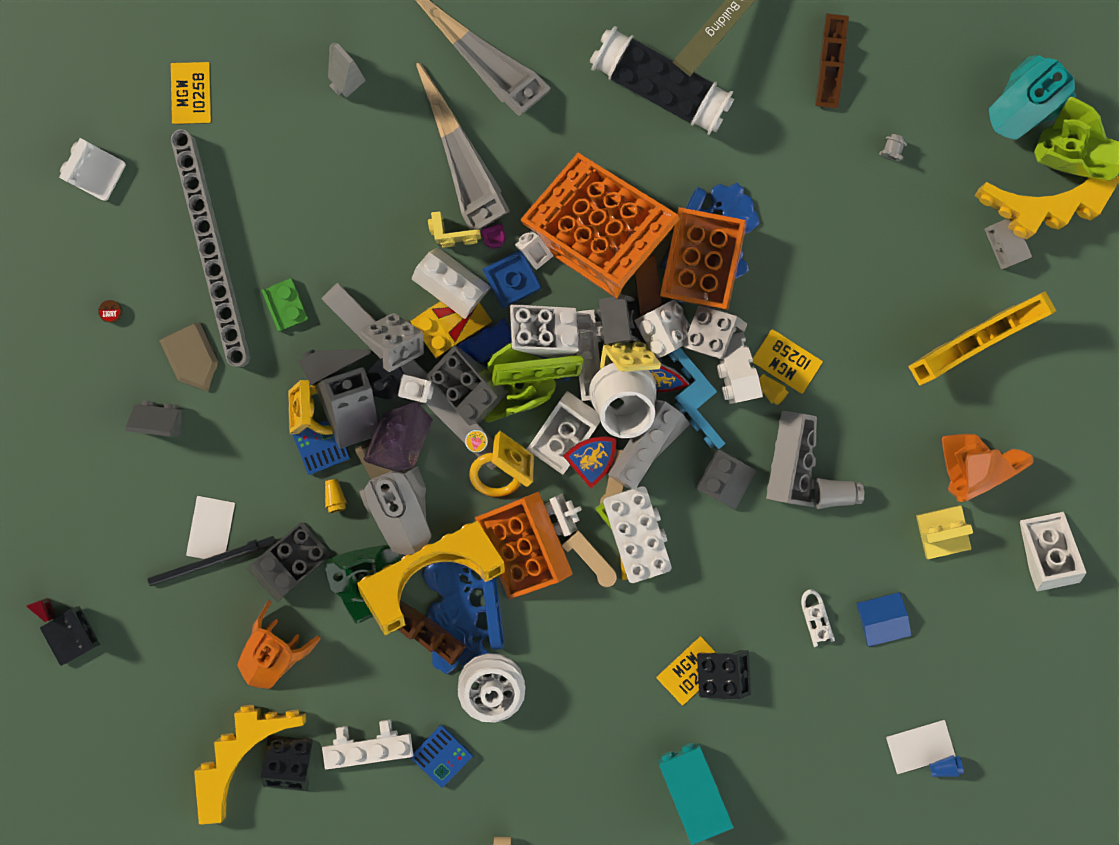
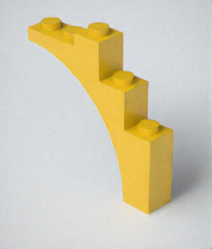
(1055, 210)
(981, 337)
(214, 780)

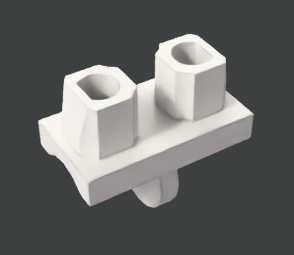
(565, 514)

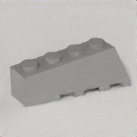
(646, 447)
(793, 460)

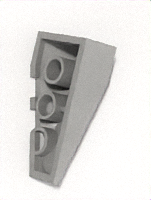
(343, 71)

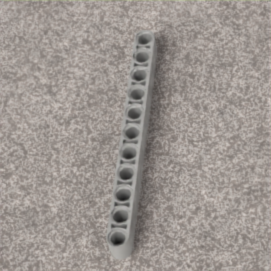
(207, 214)
(357, 318)

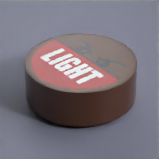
(110, 311)

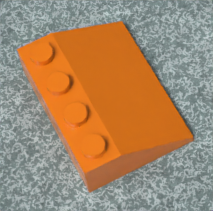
(703, 259)
(526, 545)

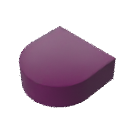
(494, 236)

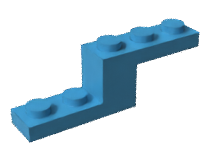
(694, 397)

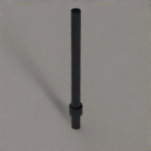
(252, 547)

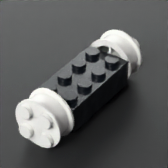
(660, 80)

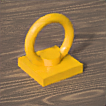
(302, 409)
(511, 459)

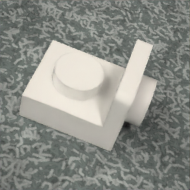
(534, 249)
(415, 388)

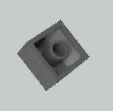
(618, 319)
(156, 420)
(726, 479)

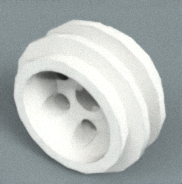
(492, 706)

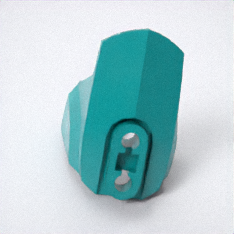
(1019, 108)

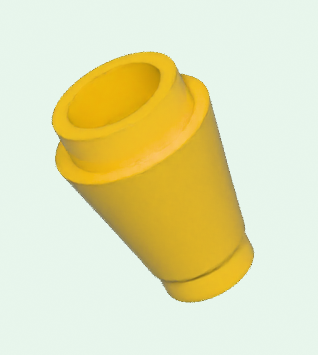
(772, 389)
(334, 496)

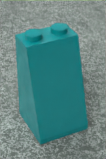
(695, 793)

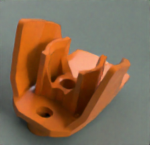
(976, 468)
(267, 656)

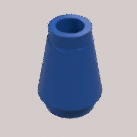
(947, 767)

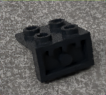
(70, 635)
(724, 675)
(286, 763)

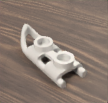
(815, 613)

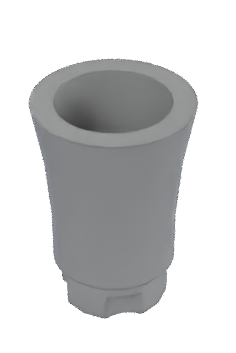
(837, 493)

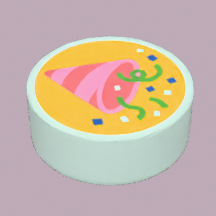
(476, 441)

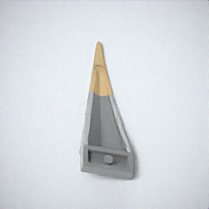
(503, 75)
(475, 186)

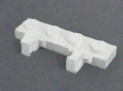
(588, 338)
(349, 753)

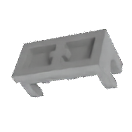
(1006, 245)

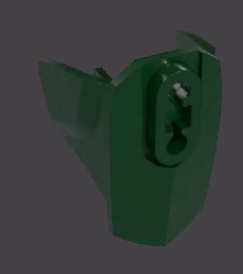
(353, 568)

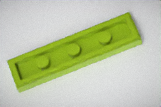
(537, 370)

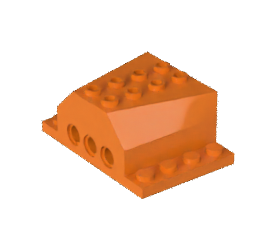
(598, 223)

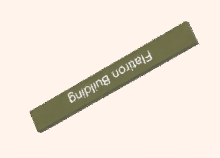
(711, 34)

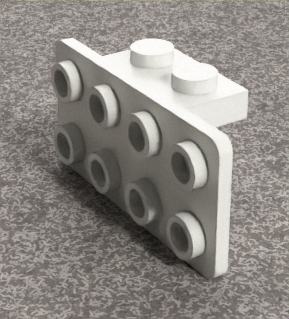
(638, 534)

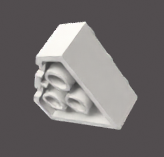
(739, 378)

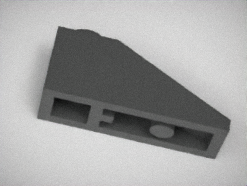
(326, 363)

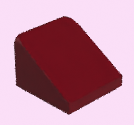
(42, 609)

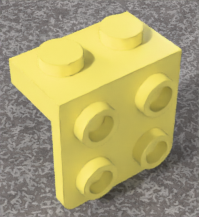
(436, 228)
(629, 357)

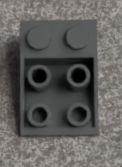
(466, 385)
(349, 407)
(288, 561)

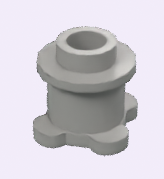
(893, 148)

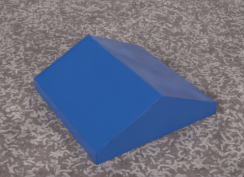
(884, 619)

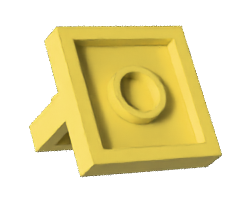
(944, 532)

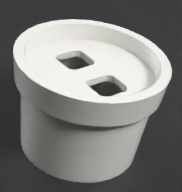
(639, 398)

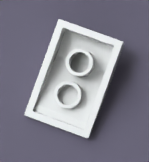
(565, 427)
(1051, 552)

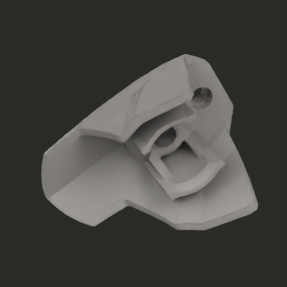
(403, 524)

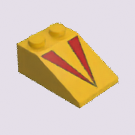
(446, 328)

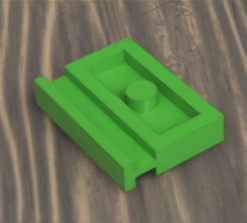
(285, 305)

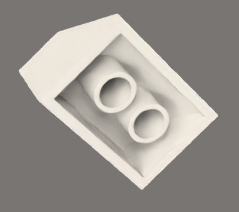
(450, 282)

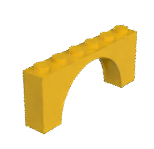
(466, 546)

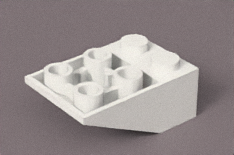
(544, 330)

